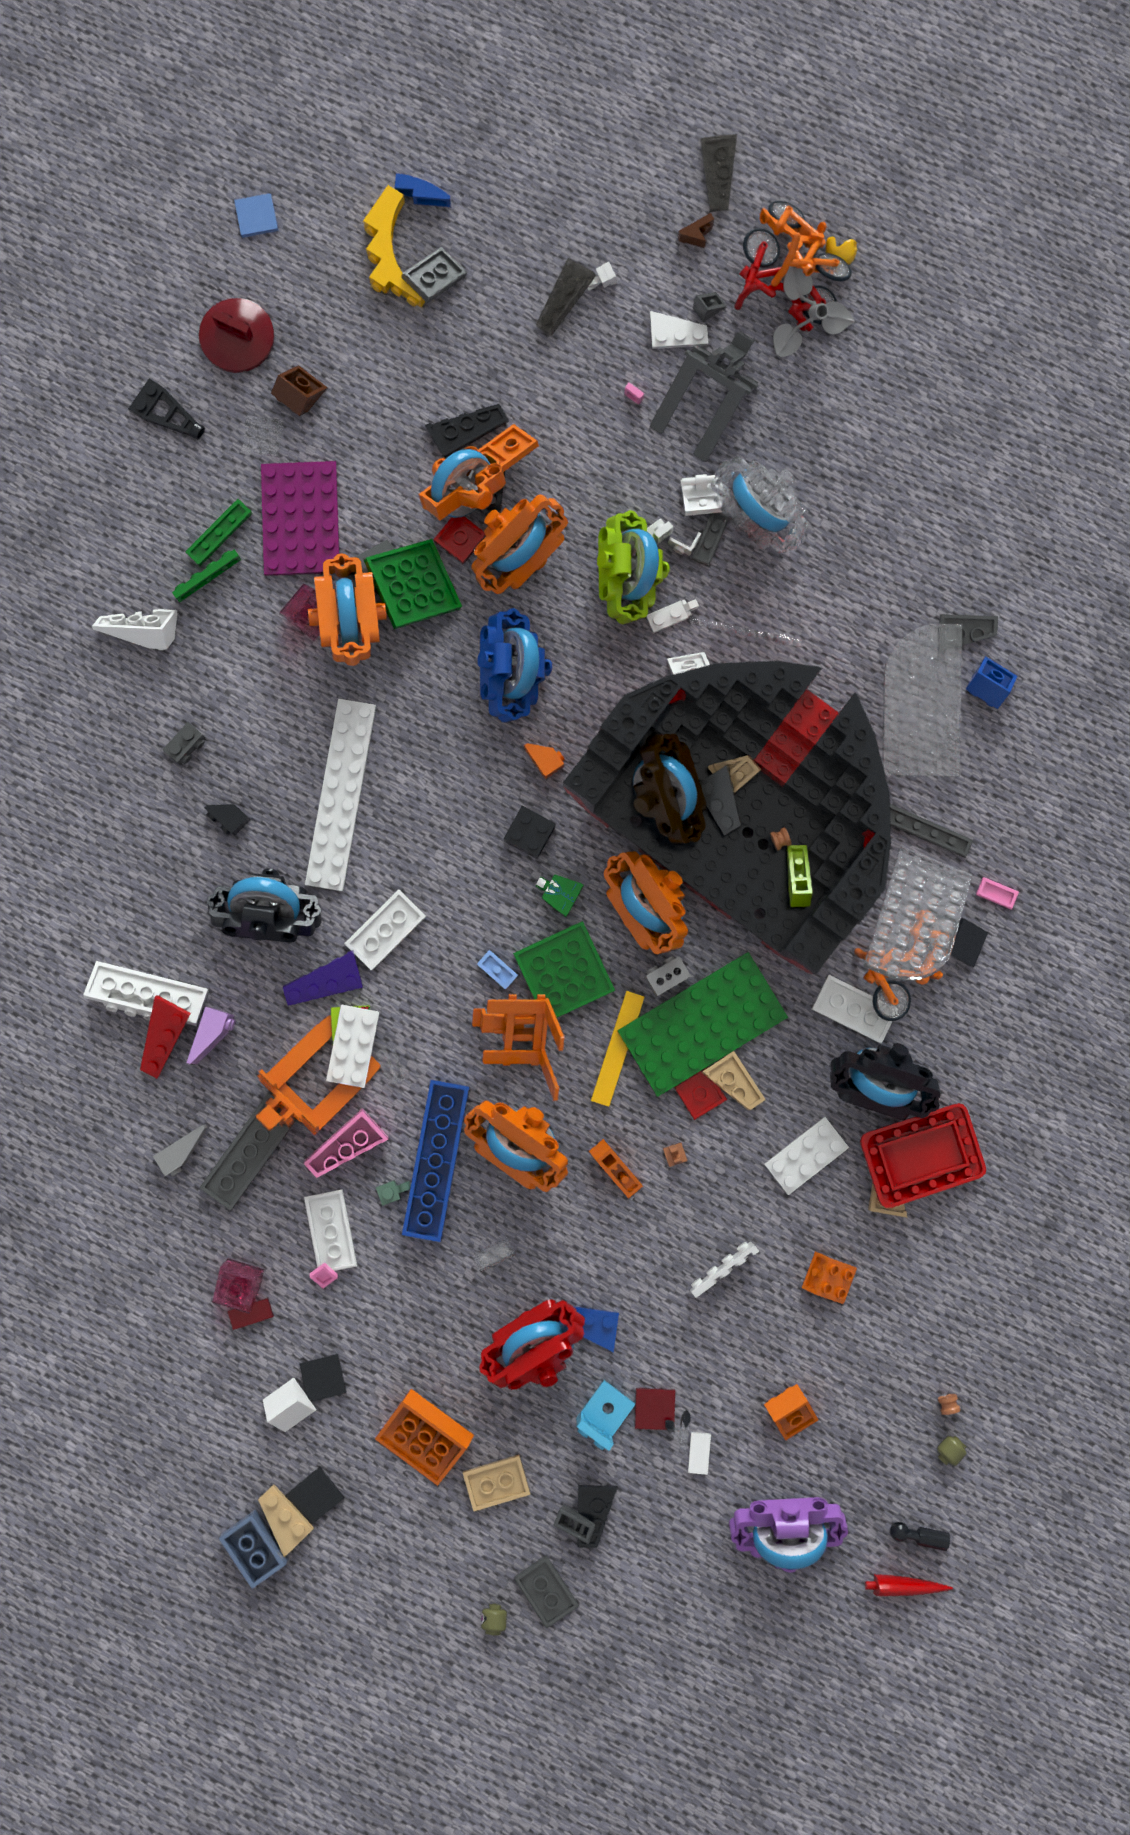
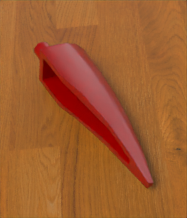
(903, 1586)

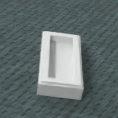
(699, 1453)

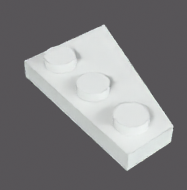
(676, 332)

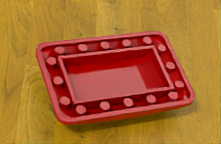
(923, 1155)

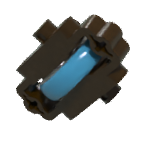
(670, 789)

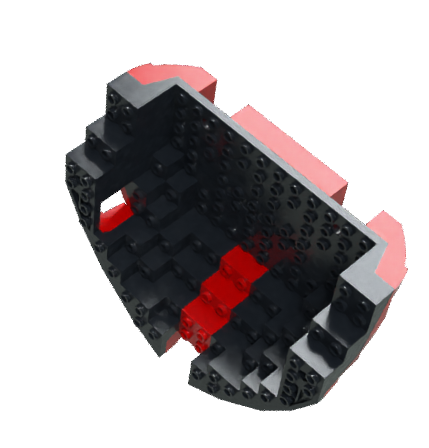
(815, 780)

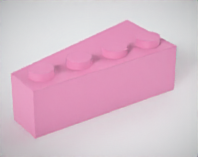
(349, 1141)

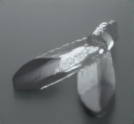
(681, 1433)

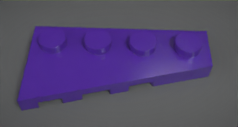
(333, 978)

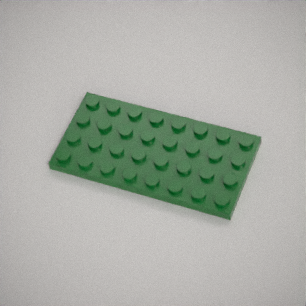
(702, 1024)

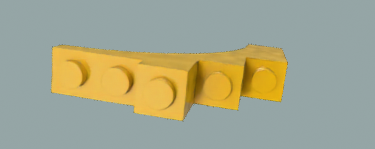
(380, 225)

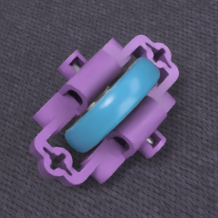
(788, 1530)

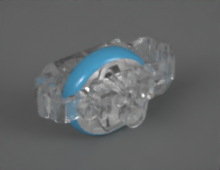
(760, 503)

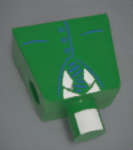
(560, 893)

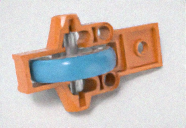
(474, 474)

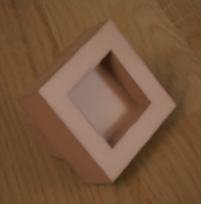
(675, 1154)

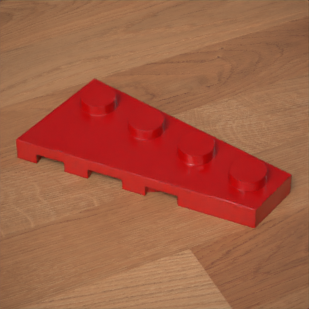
(163, 1033)

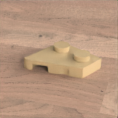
(741, 770)

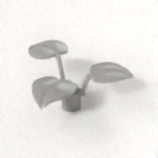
(833, 314)

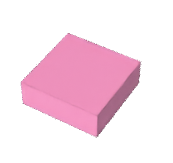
(634, 393)
(323, 1275)

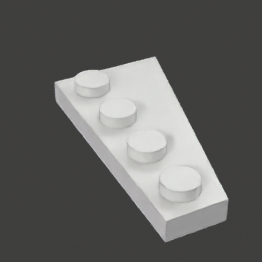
(700, 1286)

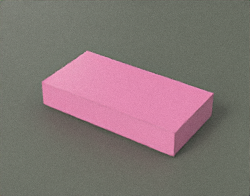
(997, 893)

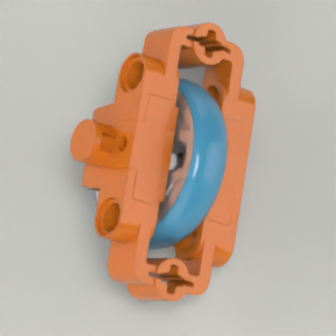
(518, 543)
(328, 616)
(647, 901)
(517, 1144)

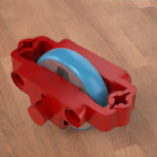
(533, 1346)

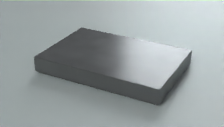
(434, 274)
(546, 1591)

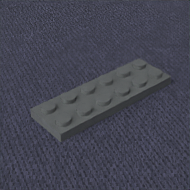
(244, 1159)

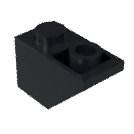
(229, 816)

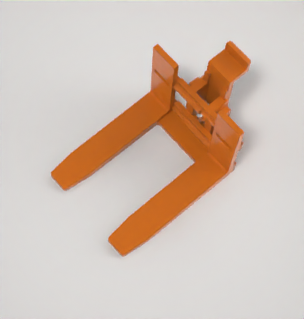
(289, 1101)

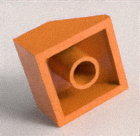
(791, 1412)

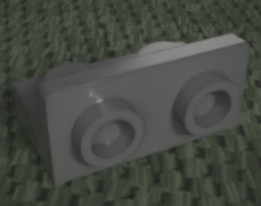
(184, 744)

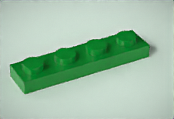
(218, 532)
(212, 571)

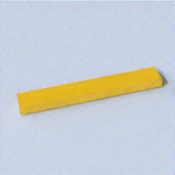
(616, 1050)

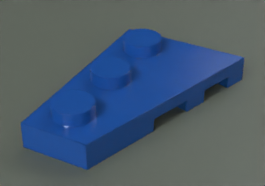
(600, 1326)

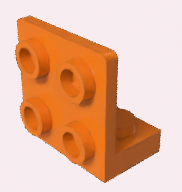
(829, 1278)

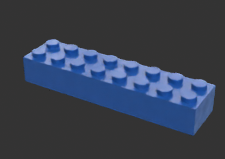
(435, 1160)

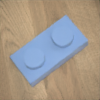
(497, 969)

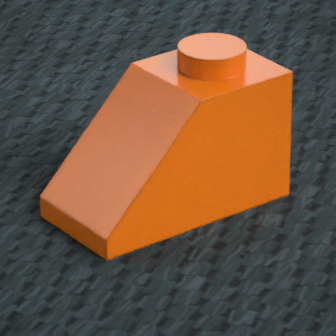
(545, 758)

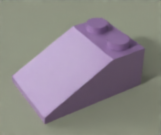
(211, 1030)

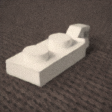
(671, 615)

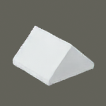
(287, 1406)

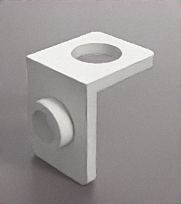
(681, 548)

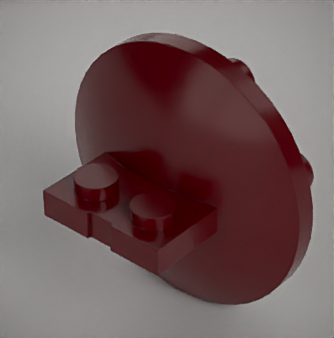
(236, 335)

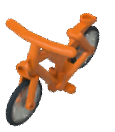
(788, 219)
(891, 997)

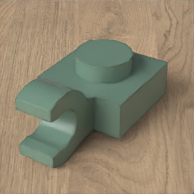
(391, 1192)

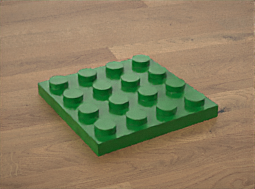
(413, 583)
(565, 969)

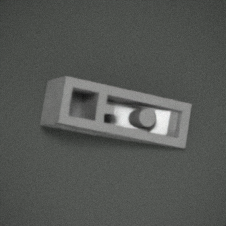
(177, 1154)

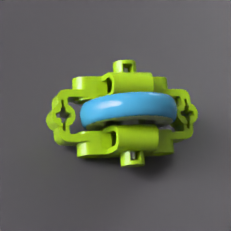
(629, 567)

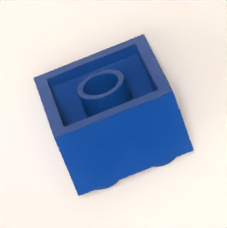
(991, 683)

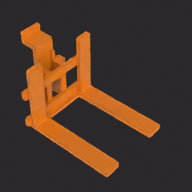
(508, 1018)

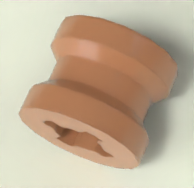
(780, 838)
(949, 1404)

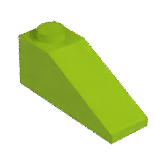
(799, 876)

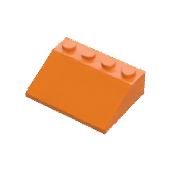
(424, 1437)

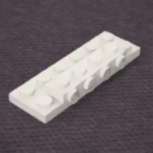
(136, 991)

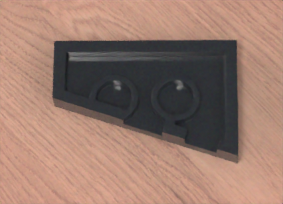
(594, 1504)

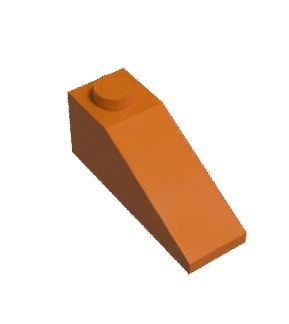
(615, 1168)

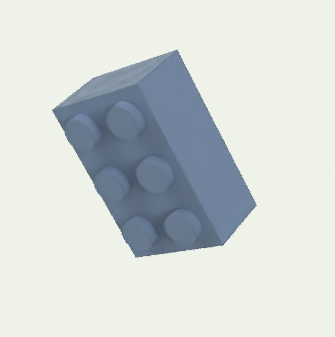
(253, 1549)

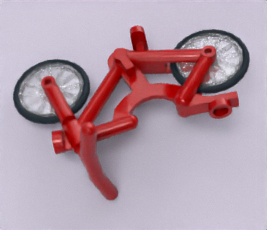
(763, 251)

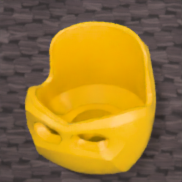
(846, 251)

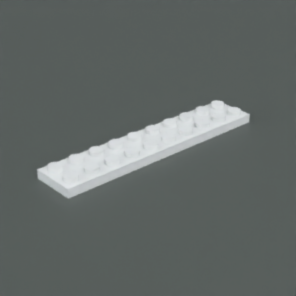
(340, 795)

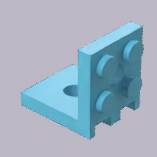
(600, 1425)

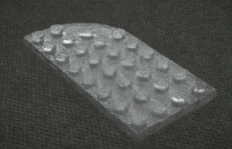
(923, 703)
(917, 917)

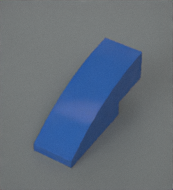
(422, 191)

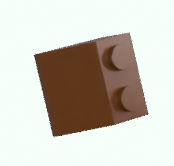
(298, 390)

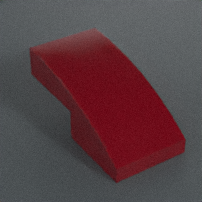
(260, 1311)

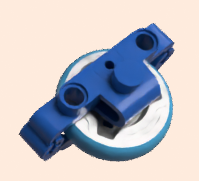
(510, 665)

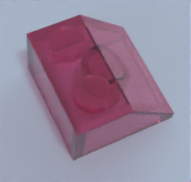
(297, 611)
(237, 1285)

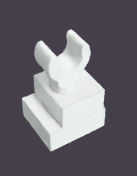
(605, 276)

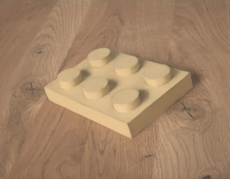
(496, 1483)

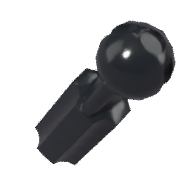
(923, 1536)

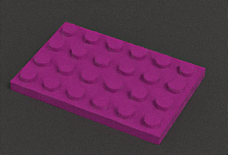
(299, 516)

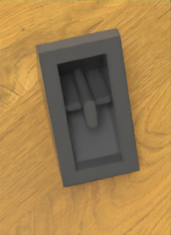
(708, 305)

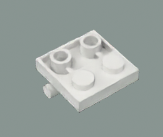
(698, 495)

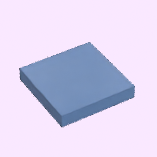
(256, 215)

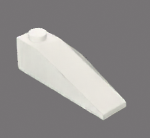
(150, 631)

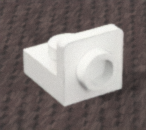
(660, 530)

